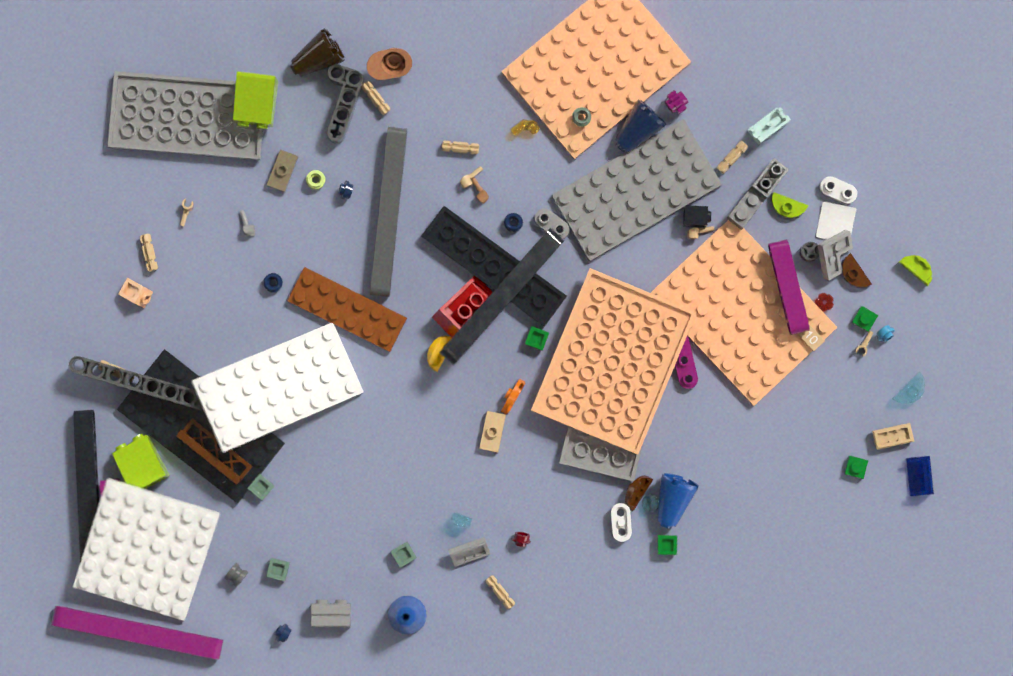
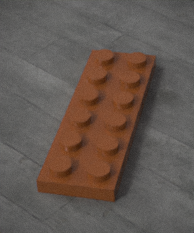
(347, 309)

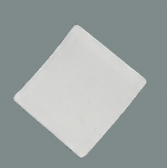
(834, 219)

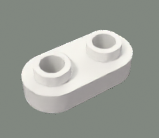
(838, 190)
(621, 522)

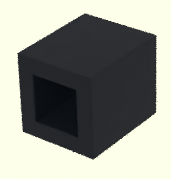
(696, 216)

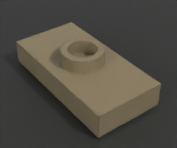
(282, 170)

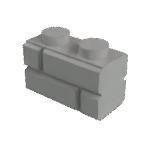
(331, 614)

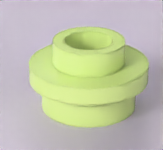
(315, 173)

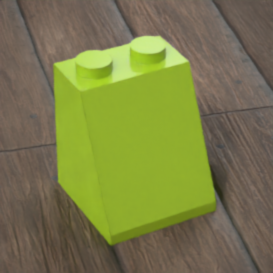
(255, 100)
(140, 462)

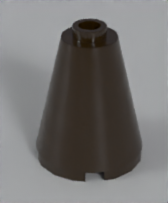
(317, 55)

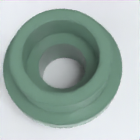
(578, 111)

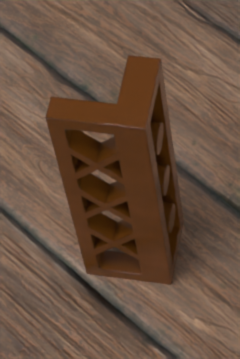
(206, 454)

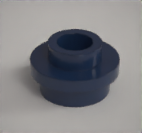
(345, 190)
(509, 217)
(268, 278)
(282, 633)

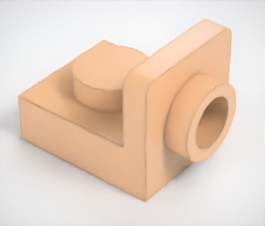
(135, 293)

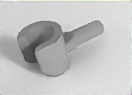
(249, 230)

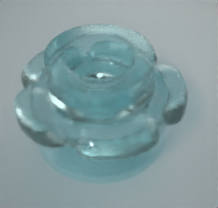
(650, 502)

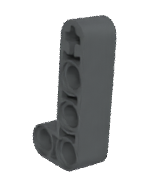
(348, 107)

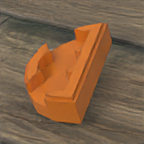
(512, 395)

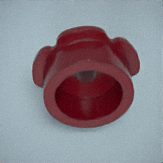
(521, 539)

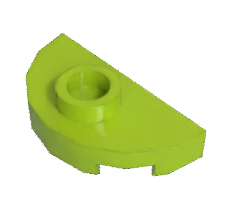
(787, 207)
(918, 267)

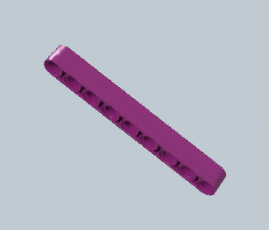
(137, 632)

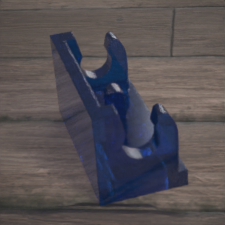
(919, 476)

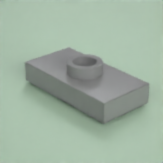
(469, 551)

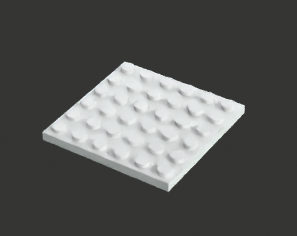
(146, 549)

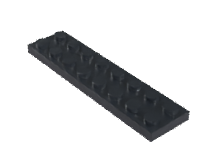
(491, 264)

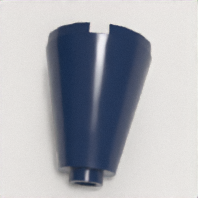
(638, 127)

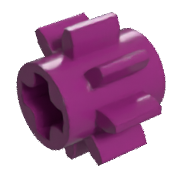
(676, 102)

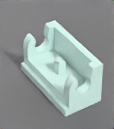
(769, 125)

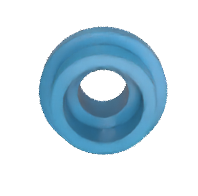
(885, 333)

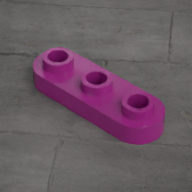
(688, 368)

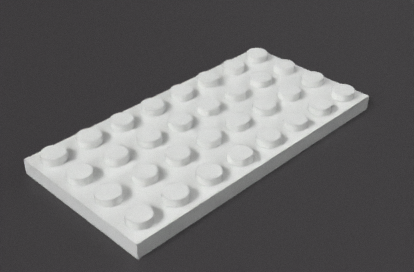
(277, 387)

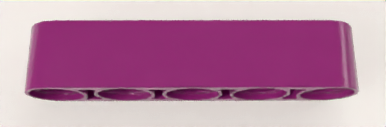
(788, 287)

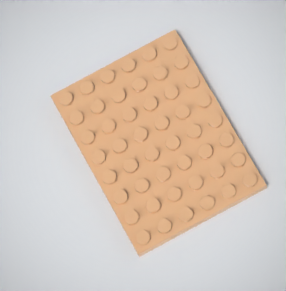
(599, 61)
(740, 311)
(613, 361)

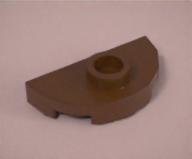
(853, 272)
(636, 491)

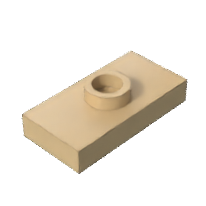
(492, 431)
(893, 436)

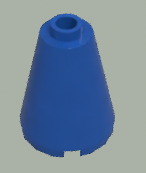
(674, 498)
(411, 606)

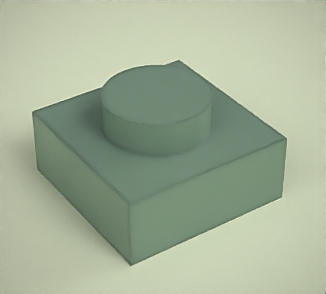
(261, 487)
(403, 554)
(278, 569)

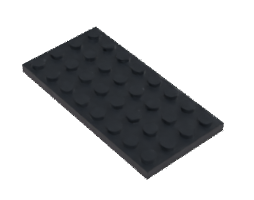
(165, 419)

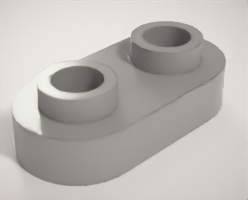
(552, 222)

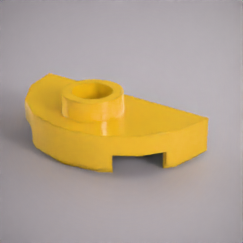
(434, 358)

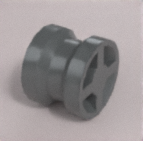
(812, 249)
(236, 574)

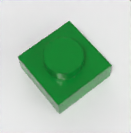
(864, 319)
(537, 338)
(856, 467)
(667, 545)

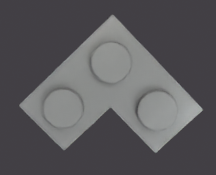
(830, 253)

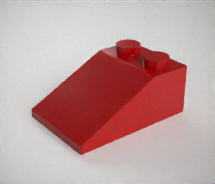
(462, 306)

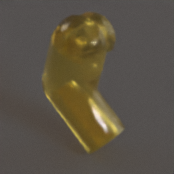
(528, 125)

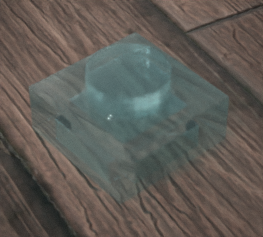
(461, 520)

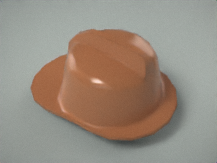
(389, 64)

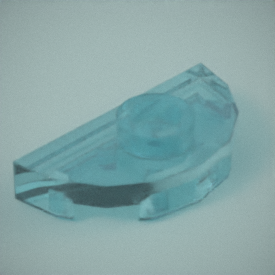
(912, 390)

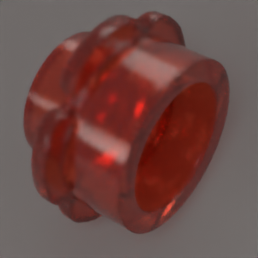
(829, 302)

